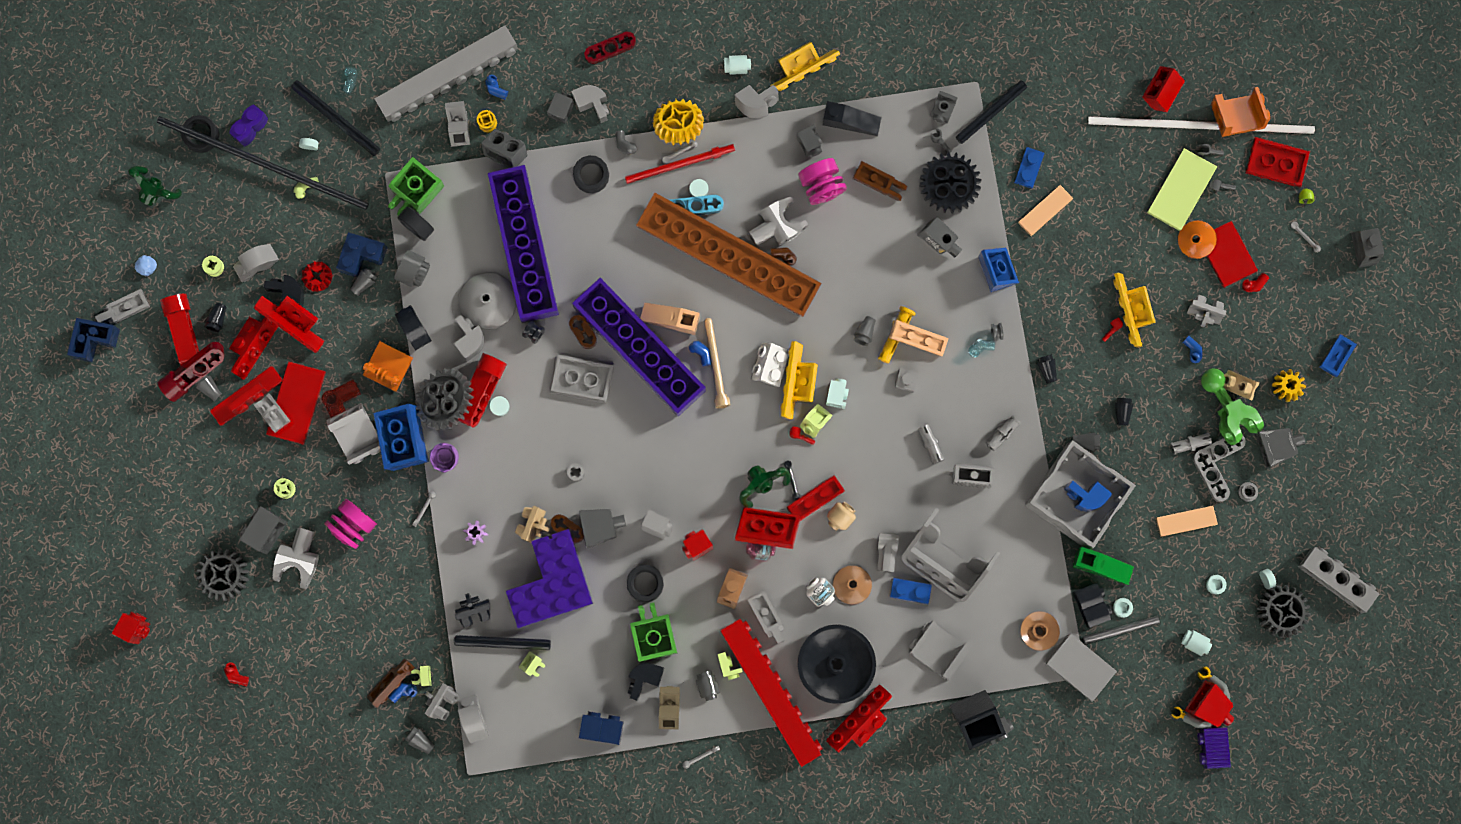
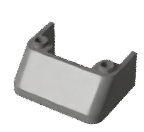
(942, 565)

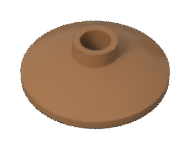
(845, 592)
(1049, 627)

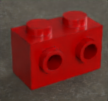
(1163, 89)
(696, 545)
(132, 627)

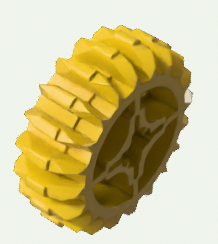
(678, 122)

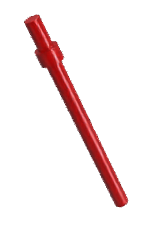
(715, 153)

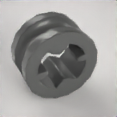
(997, 331)

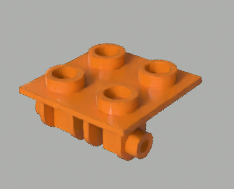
(387, 366)

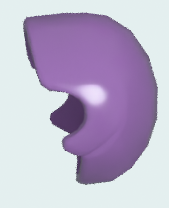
(444, 457)

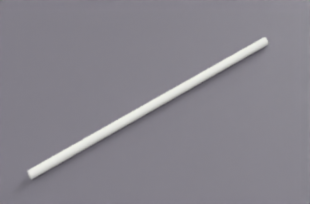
(1191, 124)

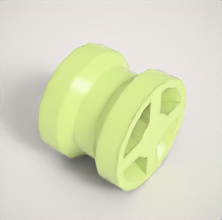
(216, 269)
(281, 486)

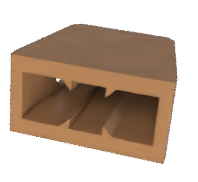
(732, 588)

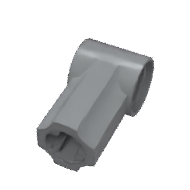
(887, 549)

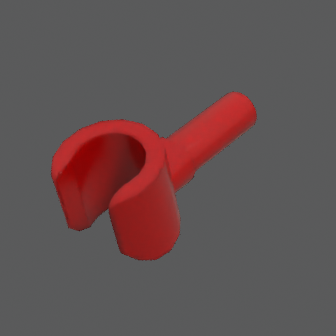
(1116, 324)
(795, 433)

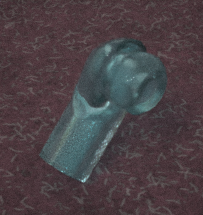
(351, 80)
(979, 346)

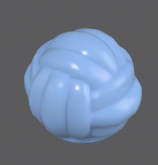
(145, 265)

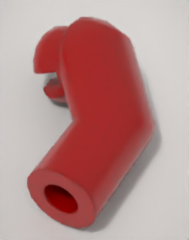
(1255, 286)
(233, 675)

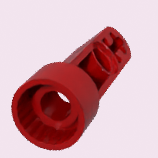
(177, 310)
(483, 383)

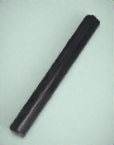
(993, 110)
(502, 642)

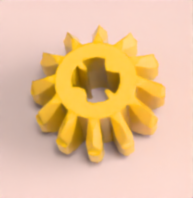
(1286, 378)

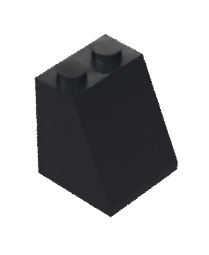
(977, 719)

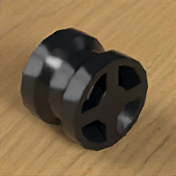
(533, 332)

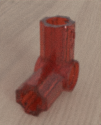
(343, 394)

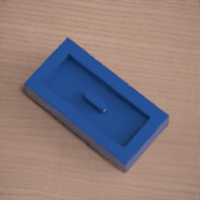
(1029, 167)
(1338, 355)
(910, 591)

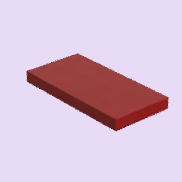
(298, 401)

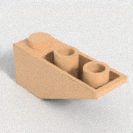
(671, 317)

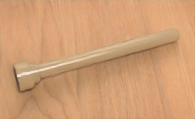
(721, 400)

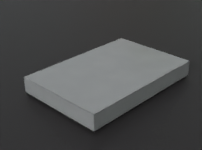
(581, 378)
(1081, 667)

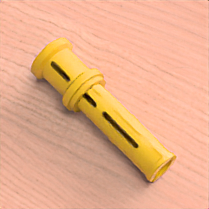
(890, 346)

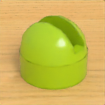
(1306, 194)

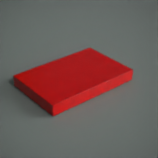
(1277, 162)
(1230, 257)
(767, 528)

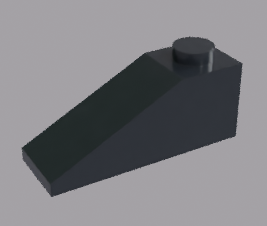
(850, 119)

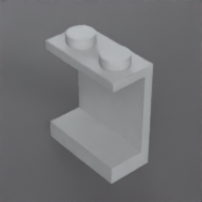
(355, 434)
(939, 650)

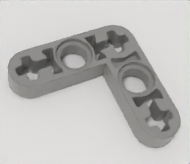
(1211, 459)

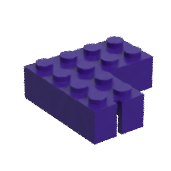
(562, 584)

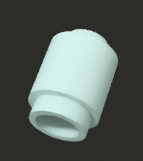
(737, 64)
(1196, 642)

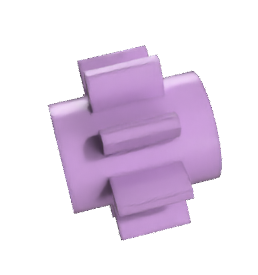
(478, 537)

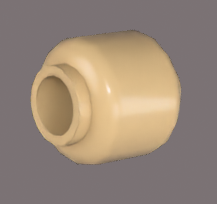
(841, 516)

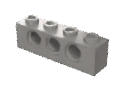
(1311, 566)

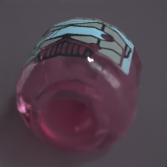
(760, 552)

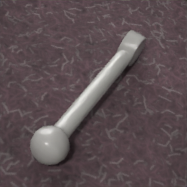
(666, 159)
(1294, 225)
(431, 495)
(686, 764)

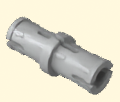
(1003, 433)
(1191, 443)
(931, 444)

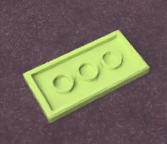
(1182, 189)

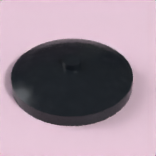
(836, 664)

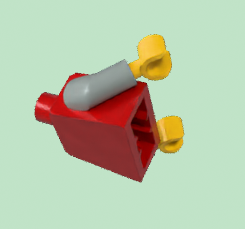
(1209, 705)

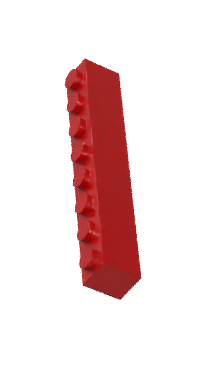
(771, 693)

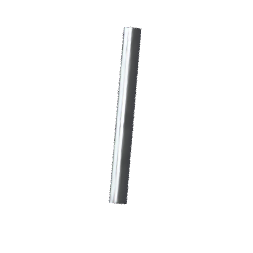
(1121, 629)

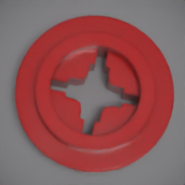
(325, 276)

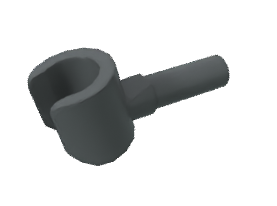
(939, 140)
(1208, 150)
(1217, 184)

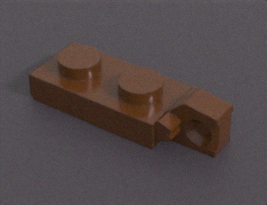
(390, 682)

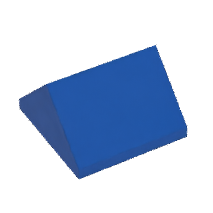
(997, 268)

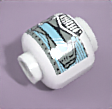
(820, 591)

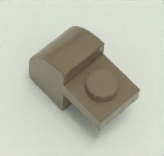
(669, 707)

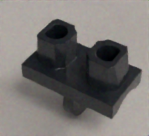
(464, 614)

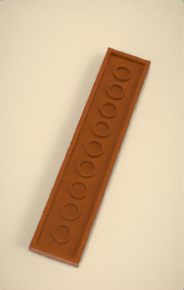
(728, 254)

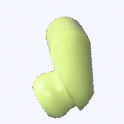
(300, 188)

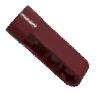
(176, 383)

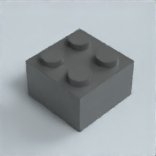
(262, 530)

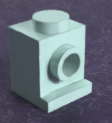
(837, 393)

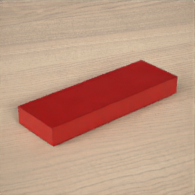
(816, 498)

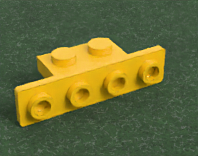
(801, 62)
(1136, 308)
(799, 381)

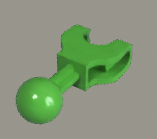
(1232, 412)

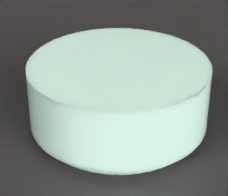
(307, 143)
(699, 188)
(499, 406)
(1268, 578)
(1216, 584)
(1122, 607)

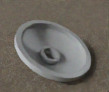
(488, 313)

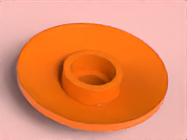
(1204, 246)

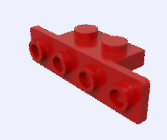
(292, 319)
(250, 344)
(246, 396)
(862, 721)

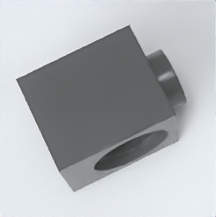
(560, 107)

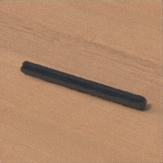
(334, 117)

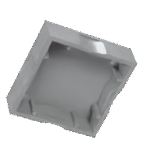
(1058, 508)

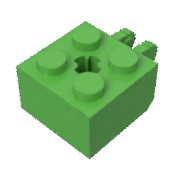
(414, 198)
(642, 632)

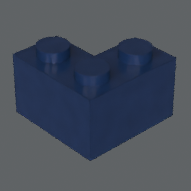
(358, 249)
(87, 336)
(601, 729)

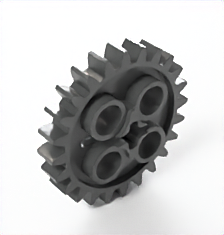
(439, 397)

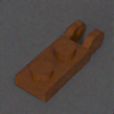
(878, 180)

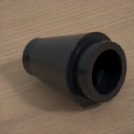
(215, 319)
(1048, 368)
(1123, 410)

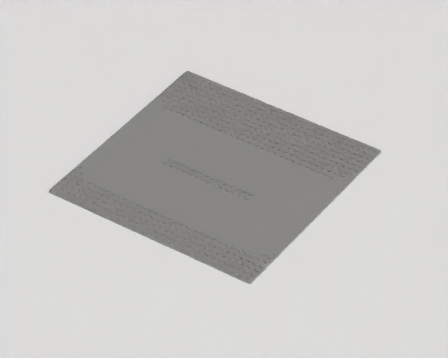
(698, 463)

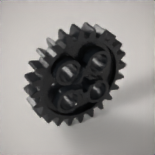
(948, 166)

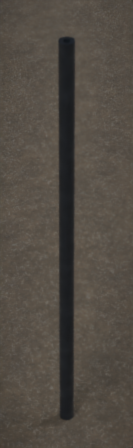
(263, 163)

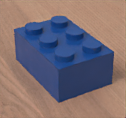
(400, 437)

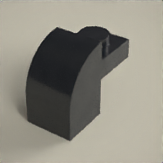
(288, 287)
(413, 327)
(643, 674)

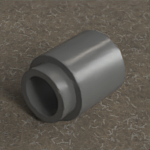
(707, 685)

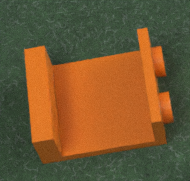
(1240, 113)

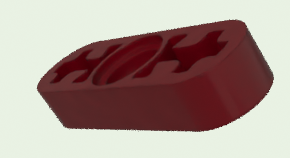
(624, 47)

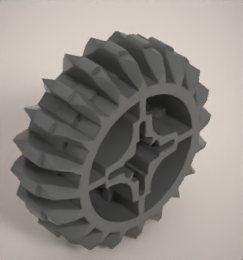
(215, 580)
(1287, 604)

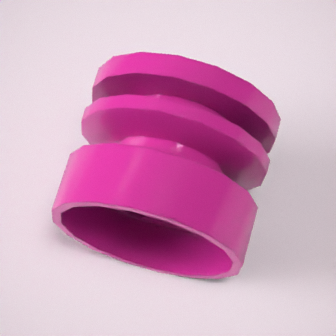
(821, 178)
(350, 524)

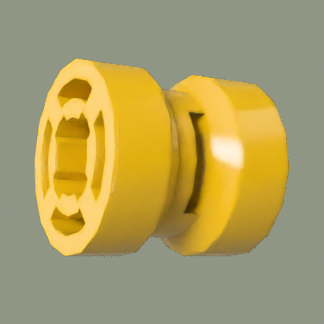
(489, 124)

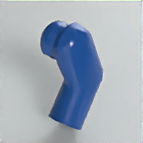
(493, 87)
(1195, 349)
(702, 350)
(403, 690)

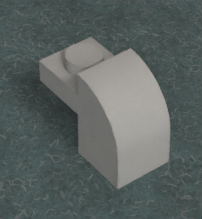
(589, 97)
(755, 104)
(457, 123)
(255, 260)
(472, 342)
(472, 719)

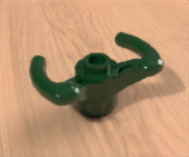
(151, 188)
(762, 482)

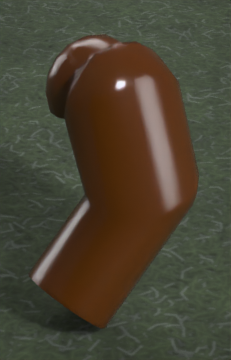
(785, 253)

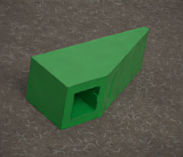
(1102, 565)

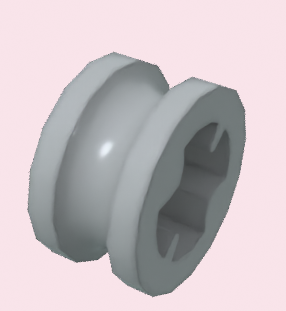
(574, 478)

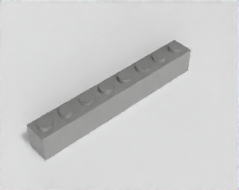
(446, 74)

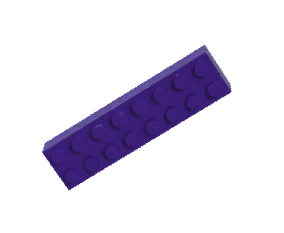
(523, 244)
(639, 347)

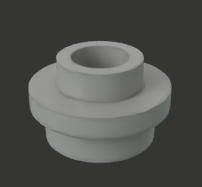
(1254, 491)

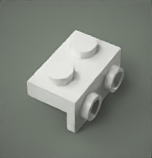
(770, 364)

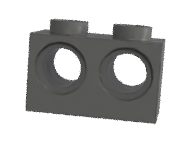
(504, 149)

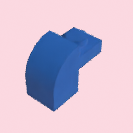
(1088, 500)

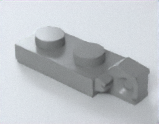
(124, 308)
(767, 616)

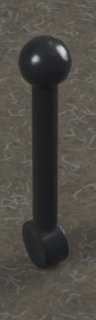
(788, 465)

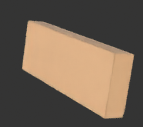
(1045, 210)
(918, 338)
(1186, 521)

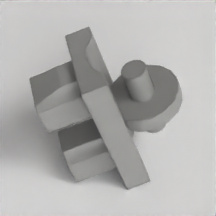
(1205, 312)
(272, 413)
(438, 699)

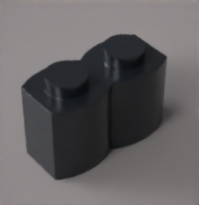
(1092, 605)

